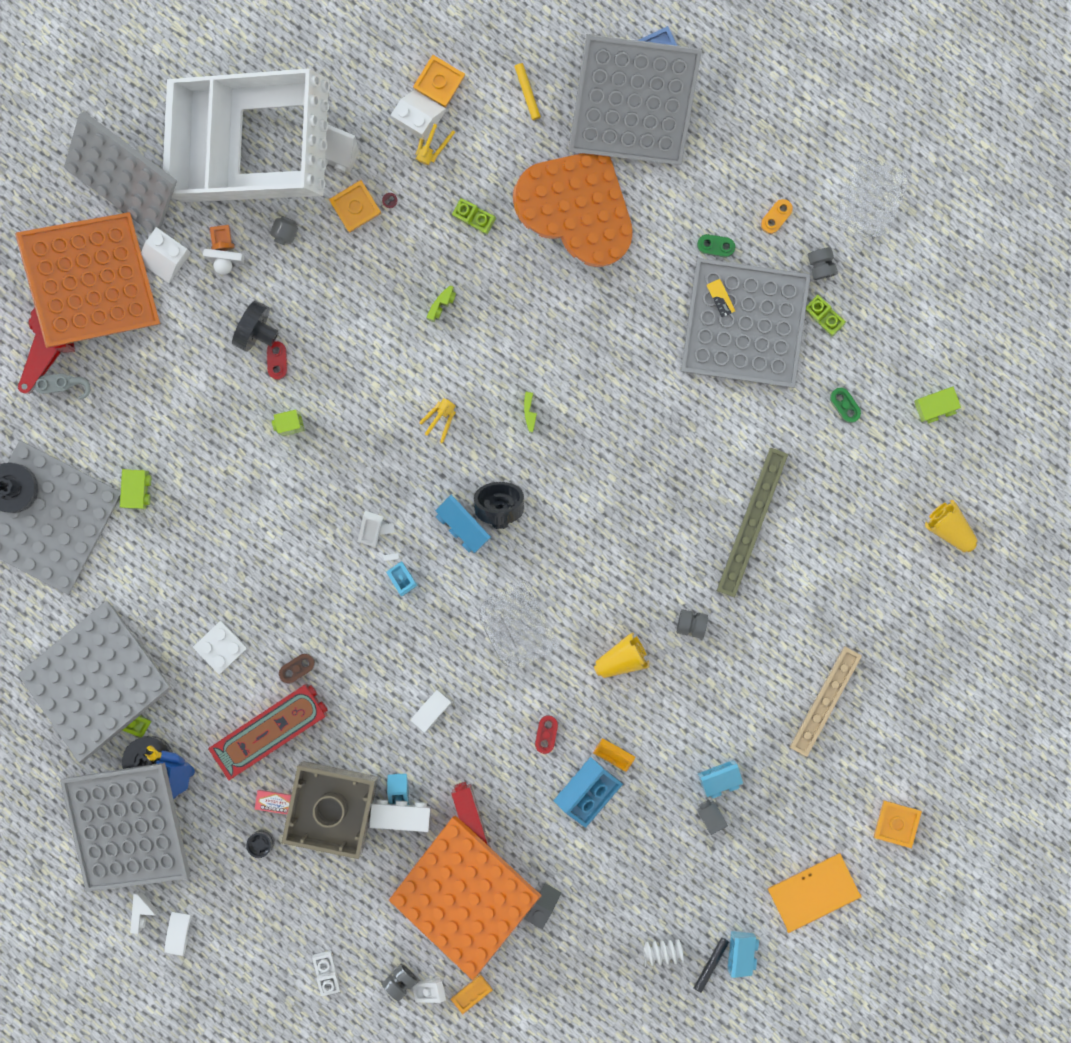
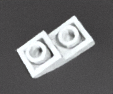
(430, 711)
(177, 934)
(326, 973)

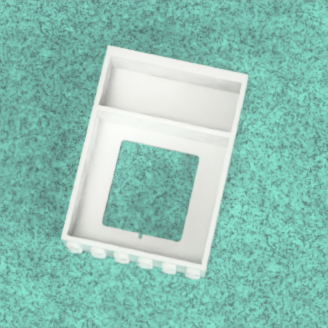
(206, 134)

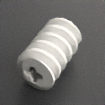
(663, 952)

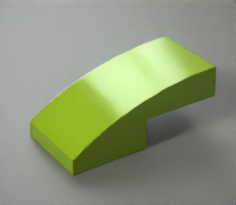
(530, 417)

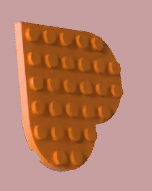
(576, 202)

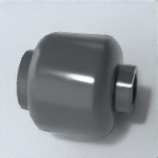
(284, 230)

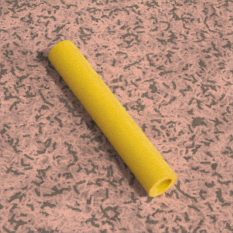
(527, 91)

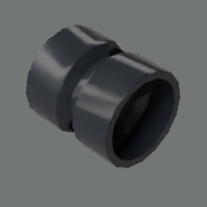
(260, 843)

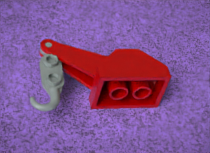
(40, 361)

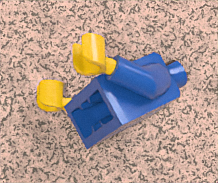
(177, 769)

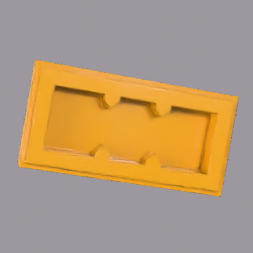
(614, 755)
(471, 994)

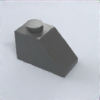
(711, 817)
(544, 906)

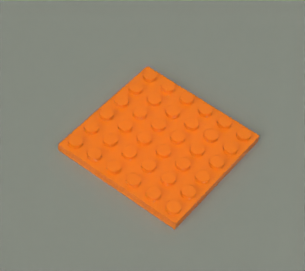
(87, 279)
(464, 897)

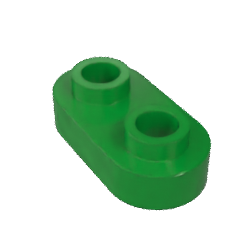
(716, 246)
(846, 404)

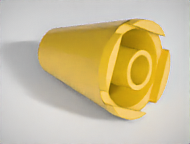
(951, 526)
(622, 658)

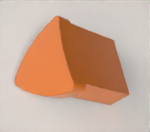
(221, 238)

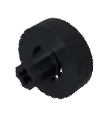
(254, 327)
(22, 477)
(492, 505)
(136, 751)

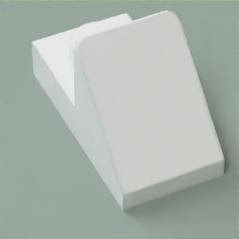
(141, 907)
(429, 991)

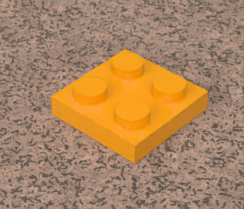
(439, 81)
(355, 206)
(897, 824)

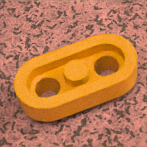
(777, 216)

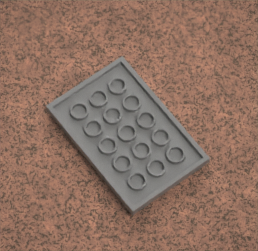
(119, 173)

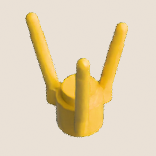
(424, 153)
(443, 408)

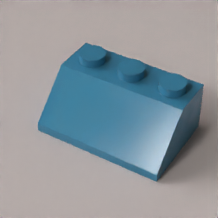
(462, 524)
(588, 792)

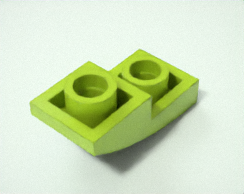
(474, 216)
(446, 297)
(825, 316)

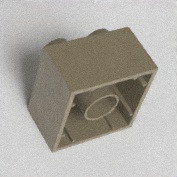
(329, 809)

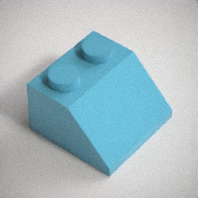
(720, 779)
(741, 954)

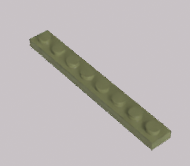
(752, 522)

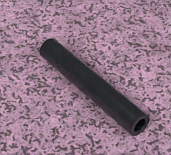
(711, 965)

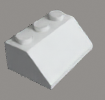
(400, 816)

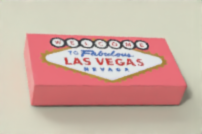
(272, 801)

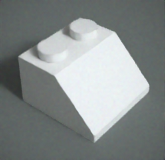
(417, 114)
(163, 255)

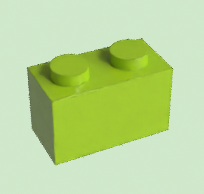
(937, 404)
(288, 423)
(135, 489)

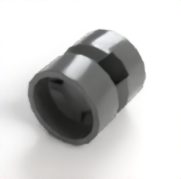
(822, 263)
(692, 624)
(393, 985)

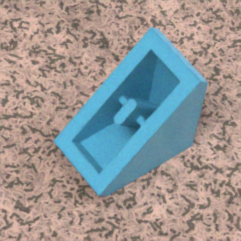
(402, 579)

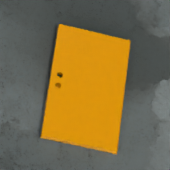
(808, 897)

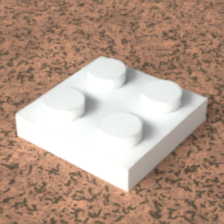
(220, 647)

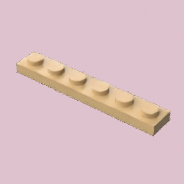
(825, 701)

